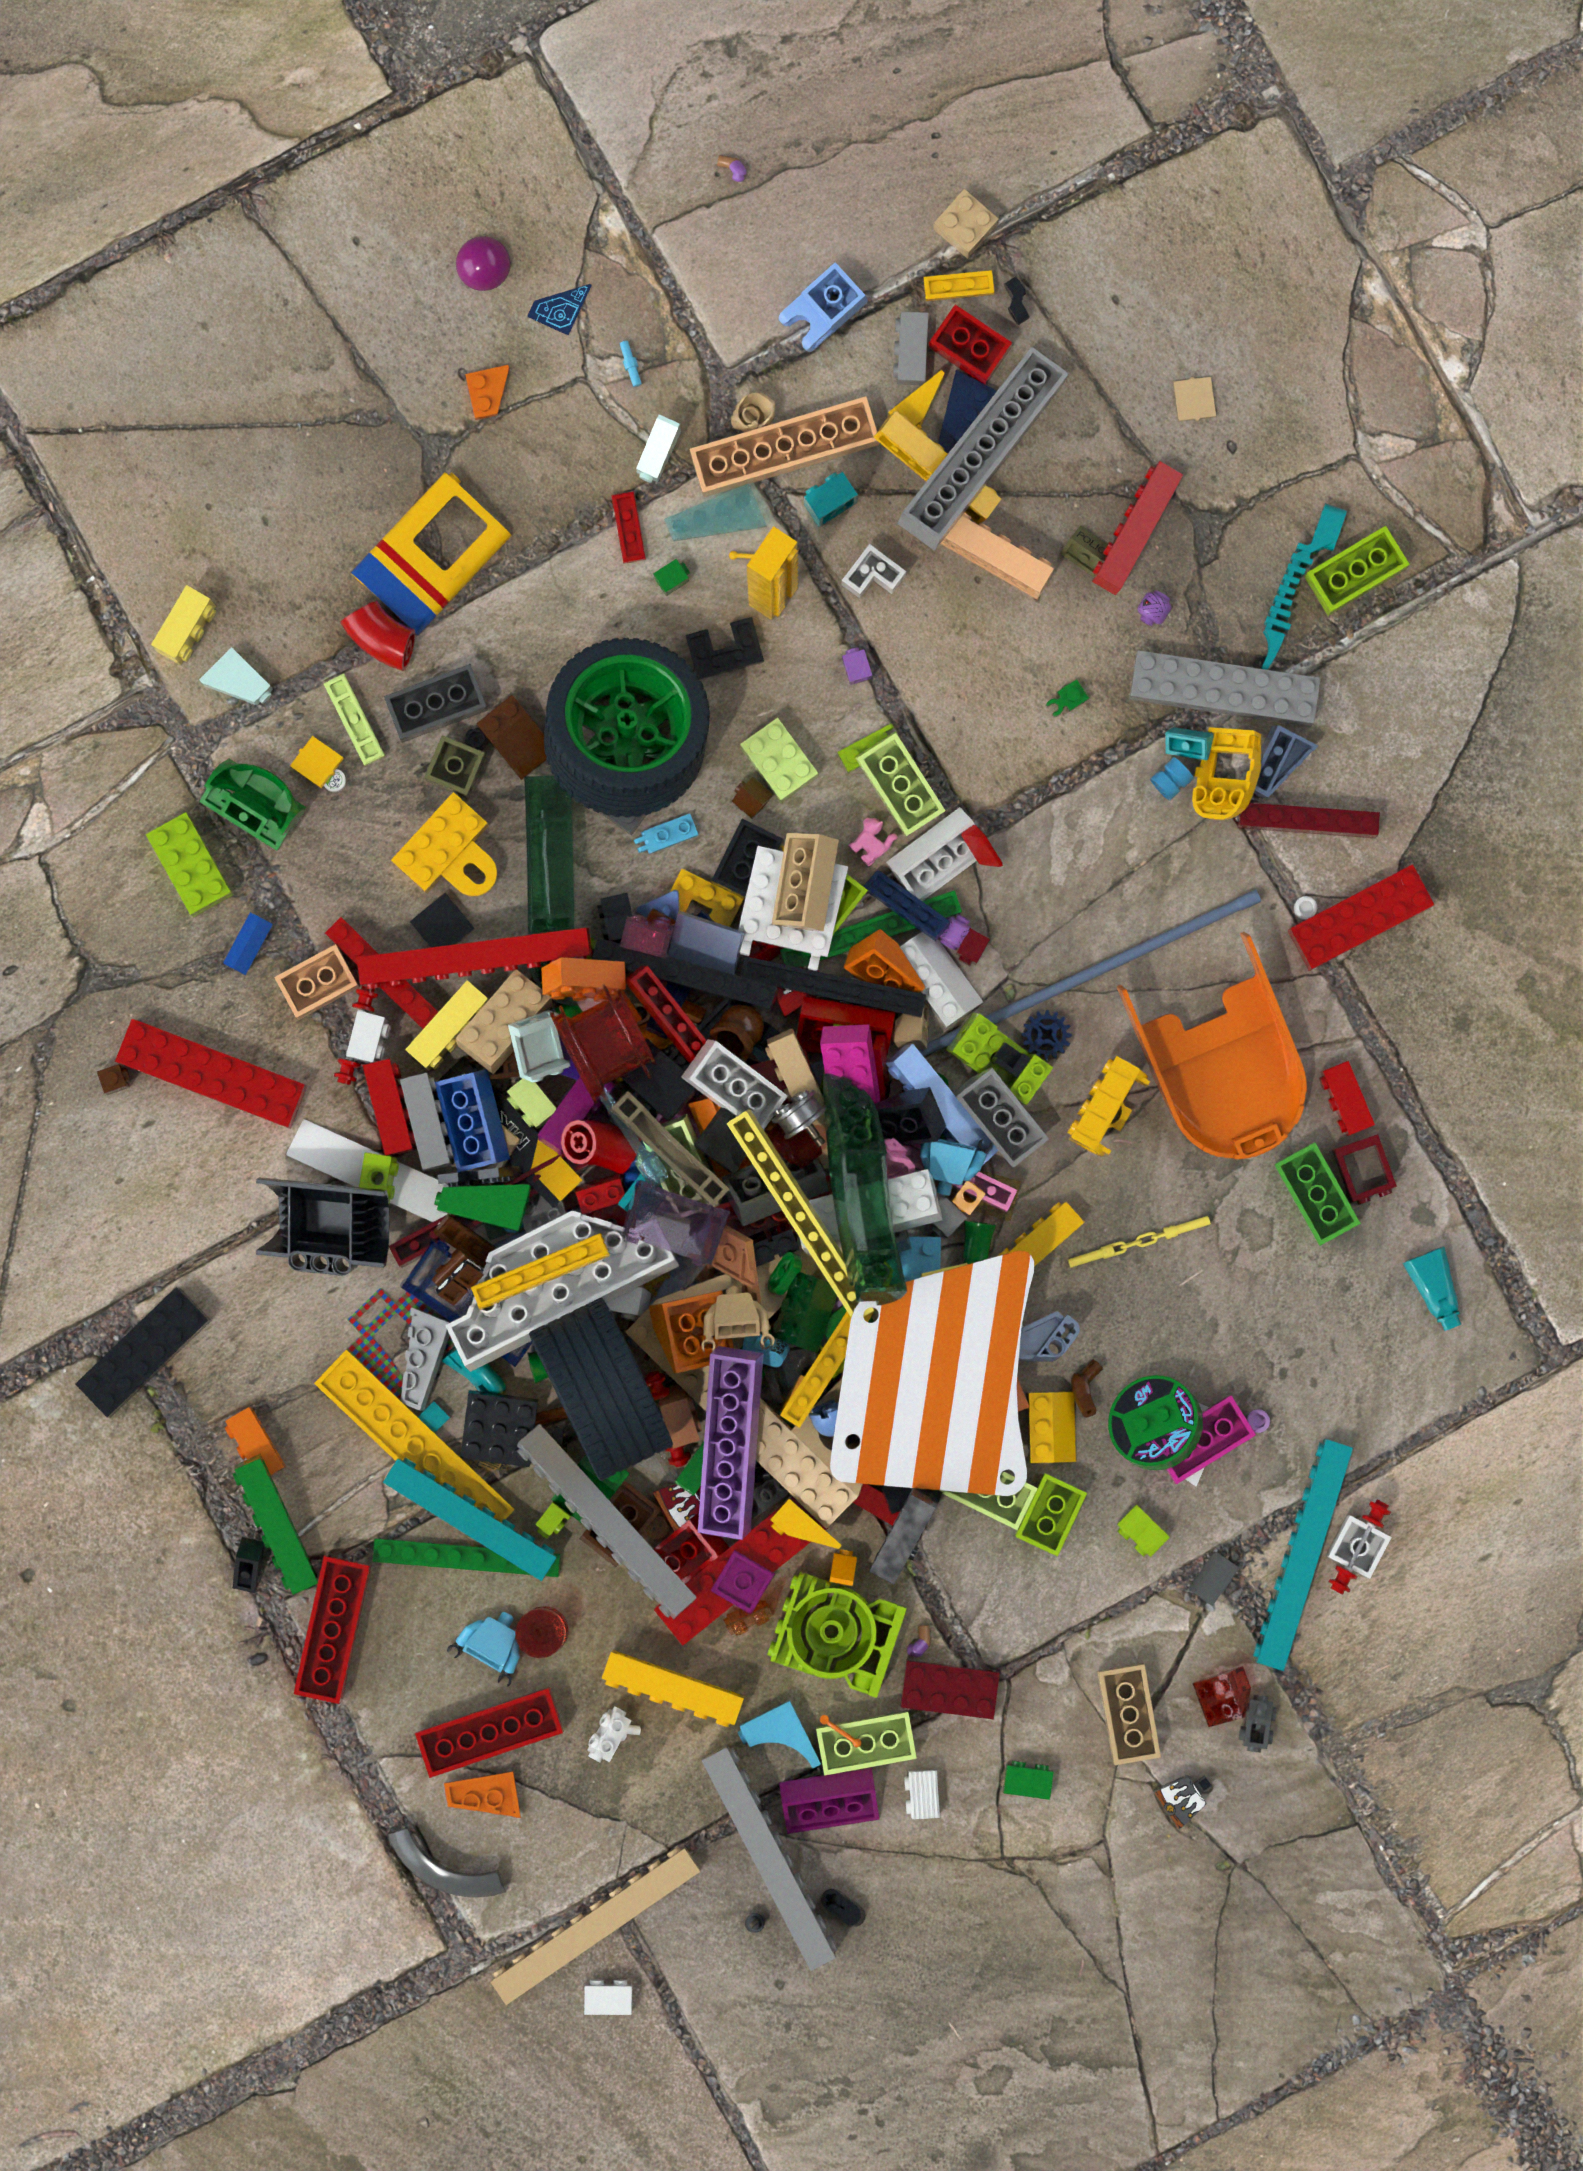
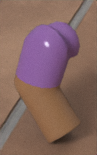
(734, 165)
(922, 1644)

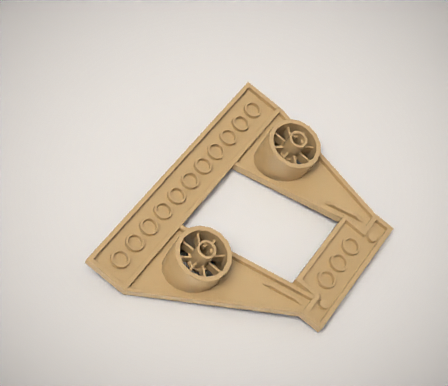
(792, 1456)

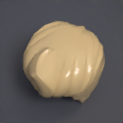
(753, 412)

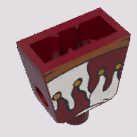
(677, 1505)

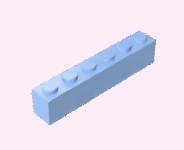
(916, 1073)

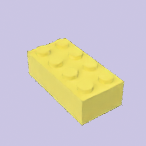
(447, 1024)

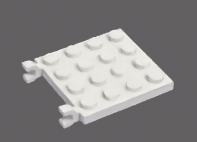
(759, 909)

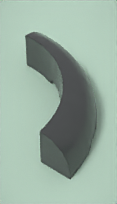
(440, 1876)

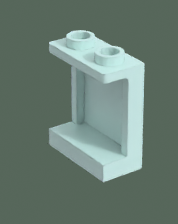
(537, 1047)

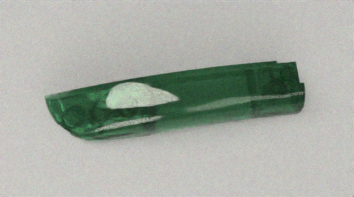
(549, 862)
(861, 1192)

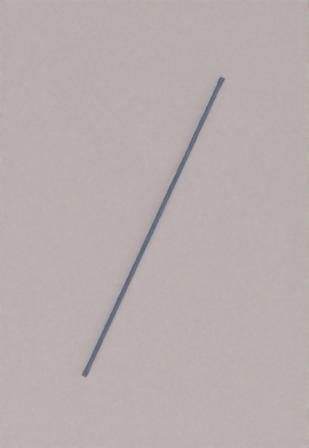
(1241, 903)

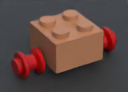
(678, 1416)

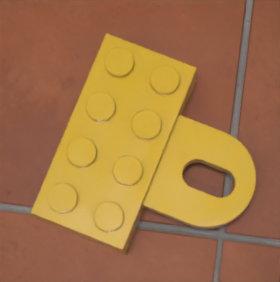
(445, 848)

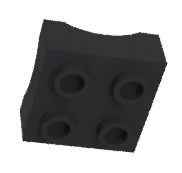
(720, 1143)

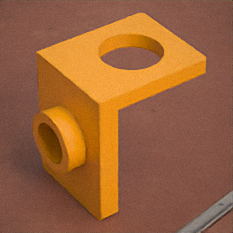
(964, 1202)

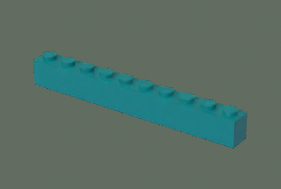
(1303, 1554)

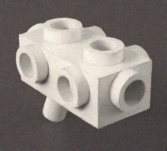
(612, 1731)

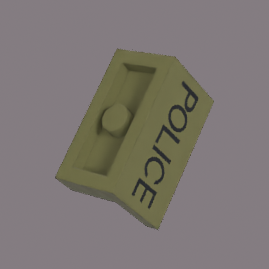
(1084, 550)

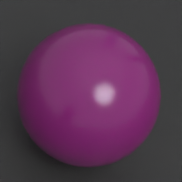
(483, 263)

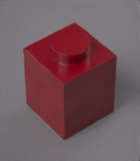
(972, 947)

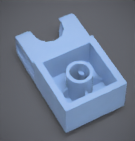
(819, 309)

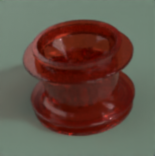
(604, 1043)

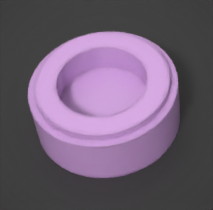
(1258, 1420)

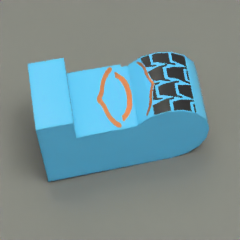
(774, 1355)

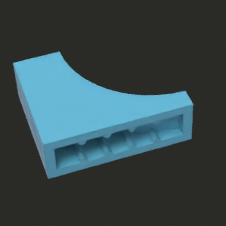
(779, 1726)

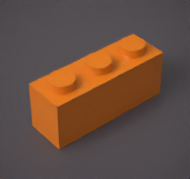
(253, 1439)

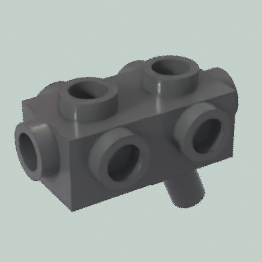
(1258, 1717)

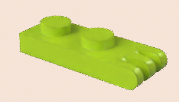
(849, 753)

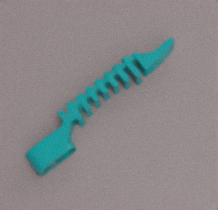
(1324, 538)

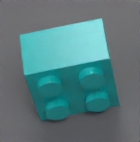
(830, 498)

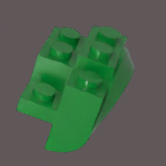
(255, 801)

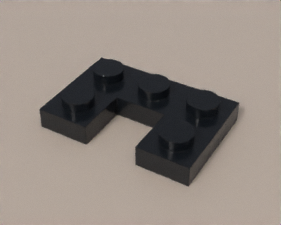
(743, 654)
(484, 1176)

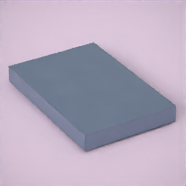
(705, 943)

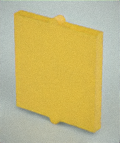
(316, 762)

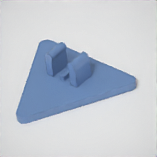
(666, 904)

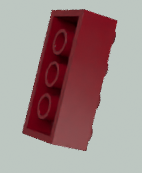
(950, 1689)

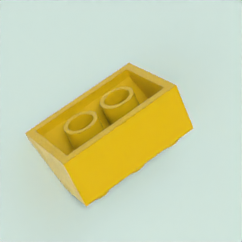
(1051, 1427)

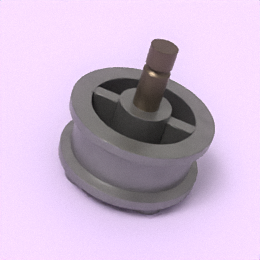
(800, 1116)

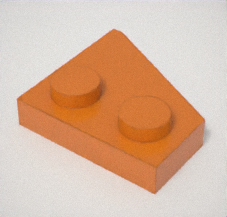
(486, 390)

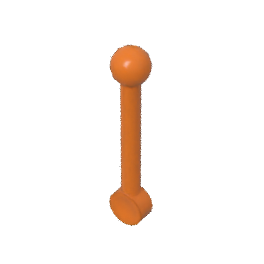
(825, 1720)

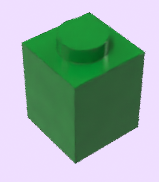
(672, 576)

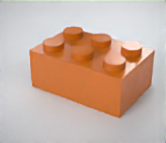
(582, 978)

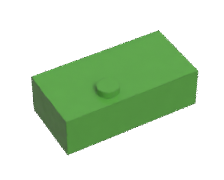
(1317, 1193)

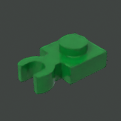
(1070, 697)

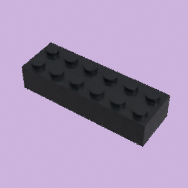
(143, 1352)

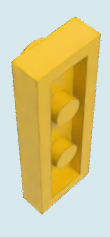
(958, 285)

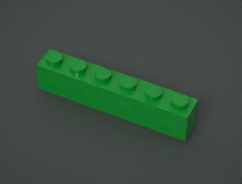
(276, 1524)

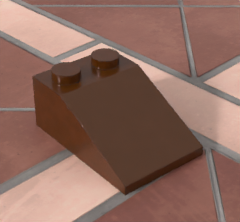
(514, 736)
(636, 1510)

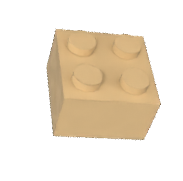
(965, 223)

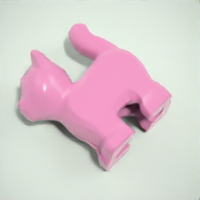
(867, 841)

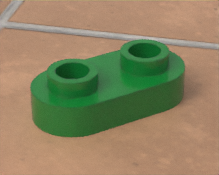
(784, 1273)

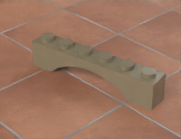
(660, 1141)

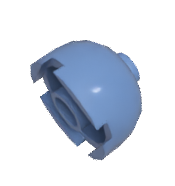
(825, 1417)

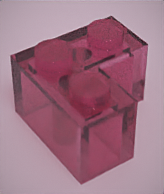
(648, 936)

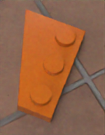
(486, 1794)

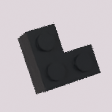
(615, 911)

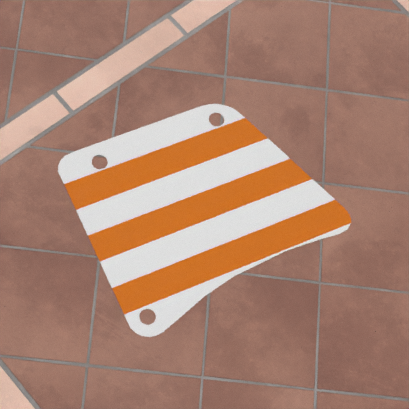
(938, 1383)

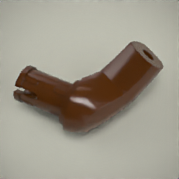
(1081, 1388)

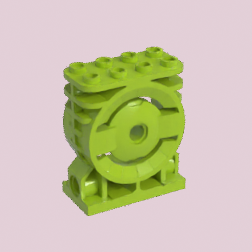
(792, 1653)

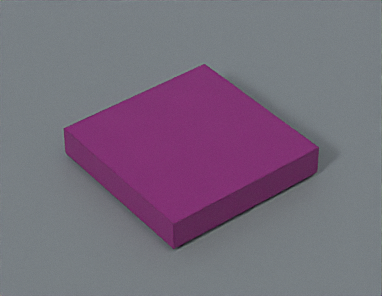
(742, 1582)

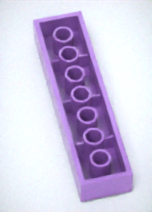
(730, 1442)

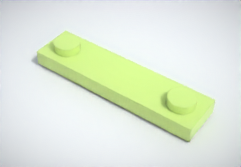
(354, 719)

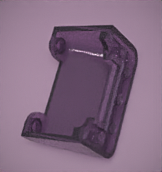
(674, 1223)

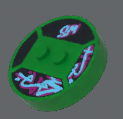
(1155, 1422)

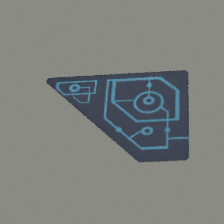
(559, 309)

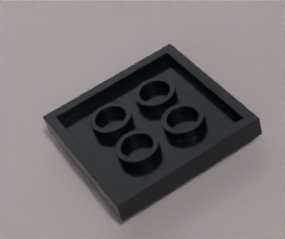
(496, 1426)

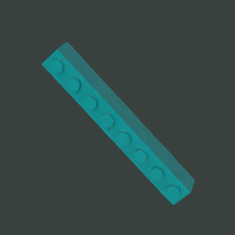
(470, 1519)

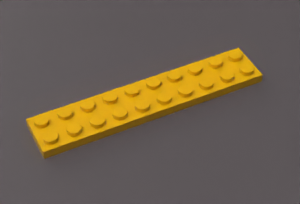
(402, 1432)

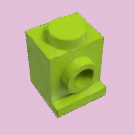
(552, 1520)

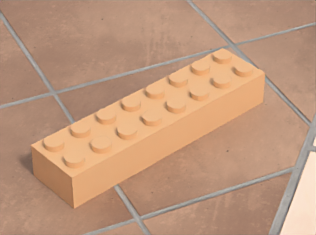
(784, 446)

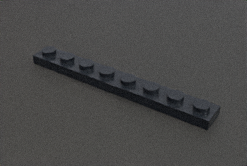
(834, 987)

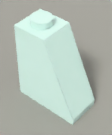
(658, 449)
(237, 678)

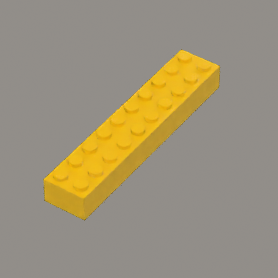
(773, 574)

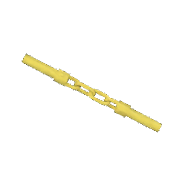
(1108, 1250)

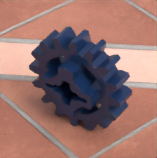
(1038, 1027)

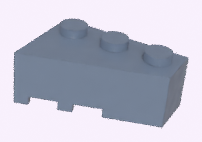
(1280, 756)

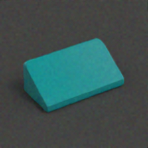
(1188, 743)

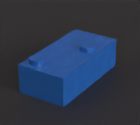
(472, 1120)

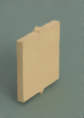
(1194, 399)

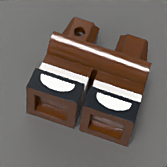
(456, 1276)

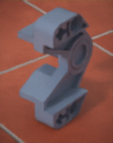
(1046, 1331)

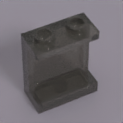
(783, 1377)

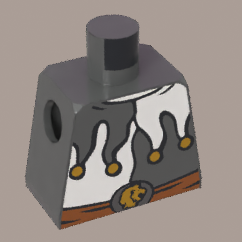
(1183, 1798)

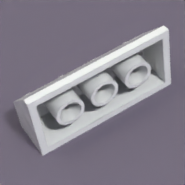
(934, 856)
(945, 985)

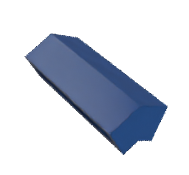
(247, 943)

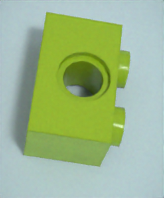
(377, 1164)

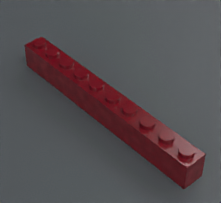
(414, 1245)

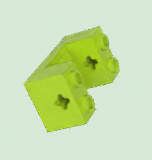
(978, 1042)

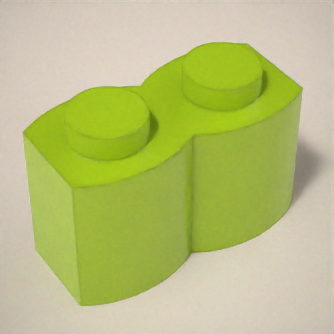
(1142, 1531)

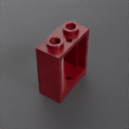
(1357, 1146)

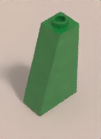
(492, 1204)

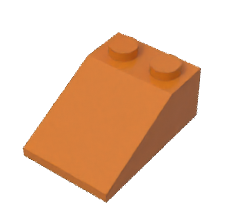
(882, 962)

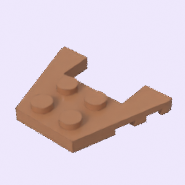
(737, 1259)

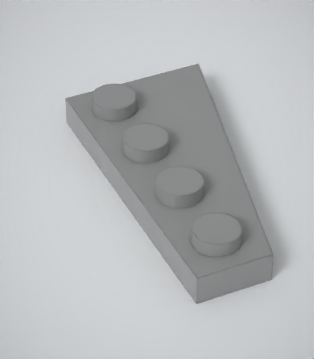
(426, 1348)

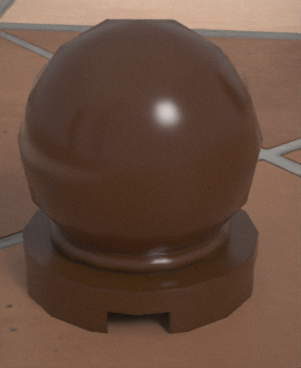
(739, 1030)

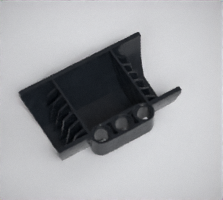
(330, 1224)

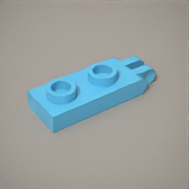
(667, 834)

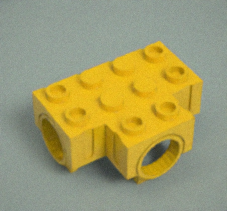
(1104, 1104)

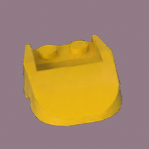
(1225, 797)

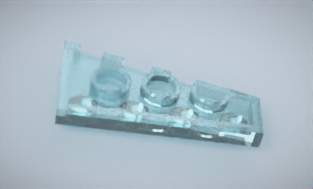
(720, 515)

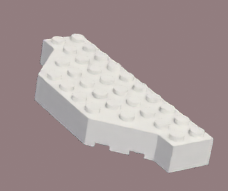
(506, 1325)

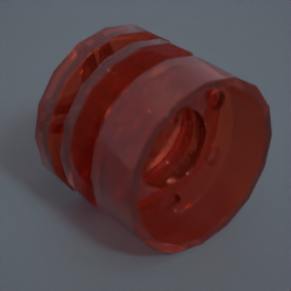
(529, 1636)

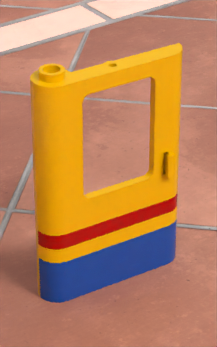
(407, 577)

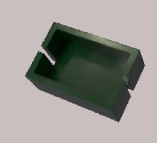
(805, 1312)

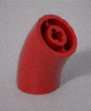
(381, 635)
(598, 1145)

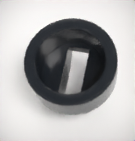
(758, 1926)

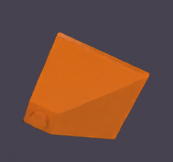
(681, 1328)

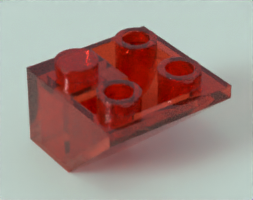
(1224, 1696)

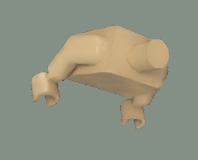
(736, 1317)

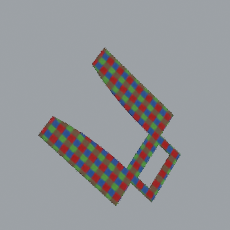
(369, 1352)

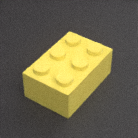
(184, 625)

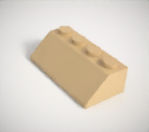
(805, 881)

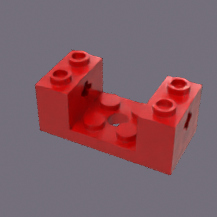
(601, 1199)

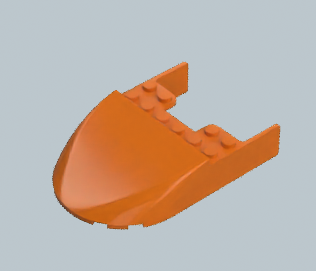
(1232, 1079)

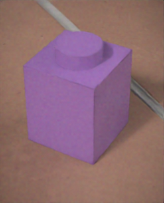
(856, 666)

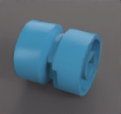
(1173, 777)

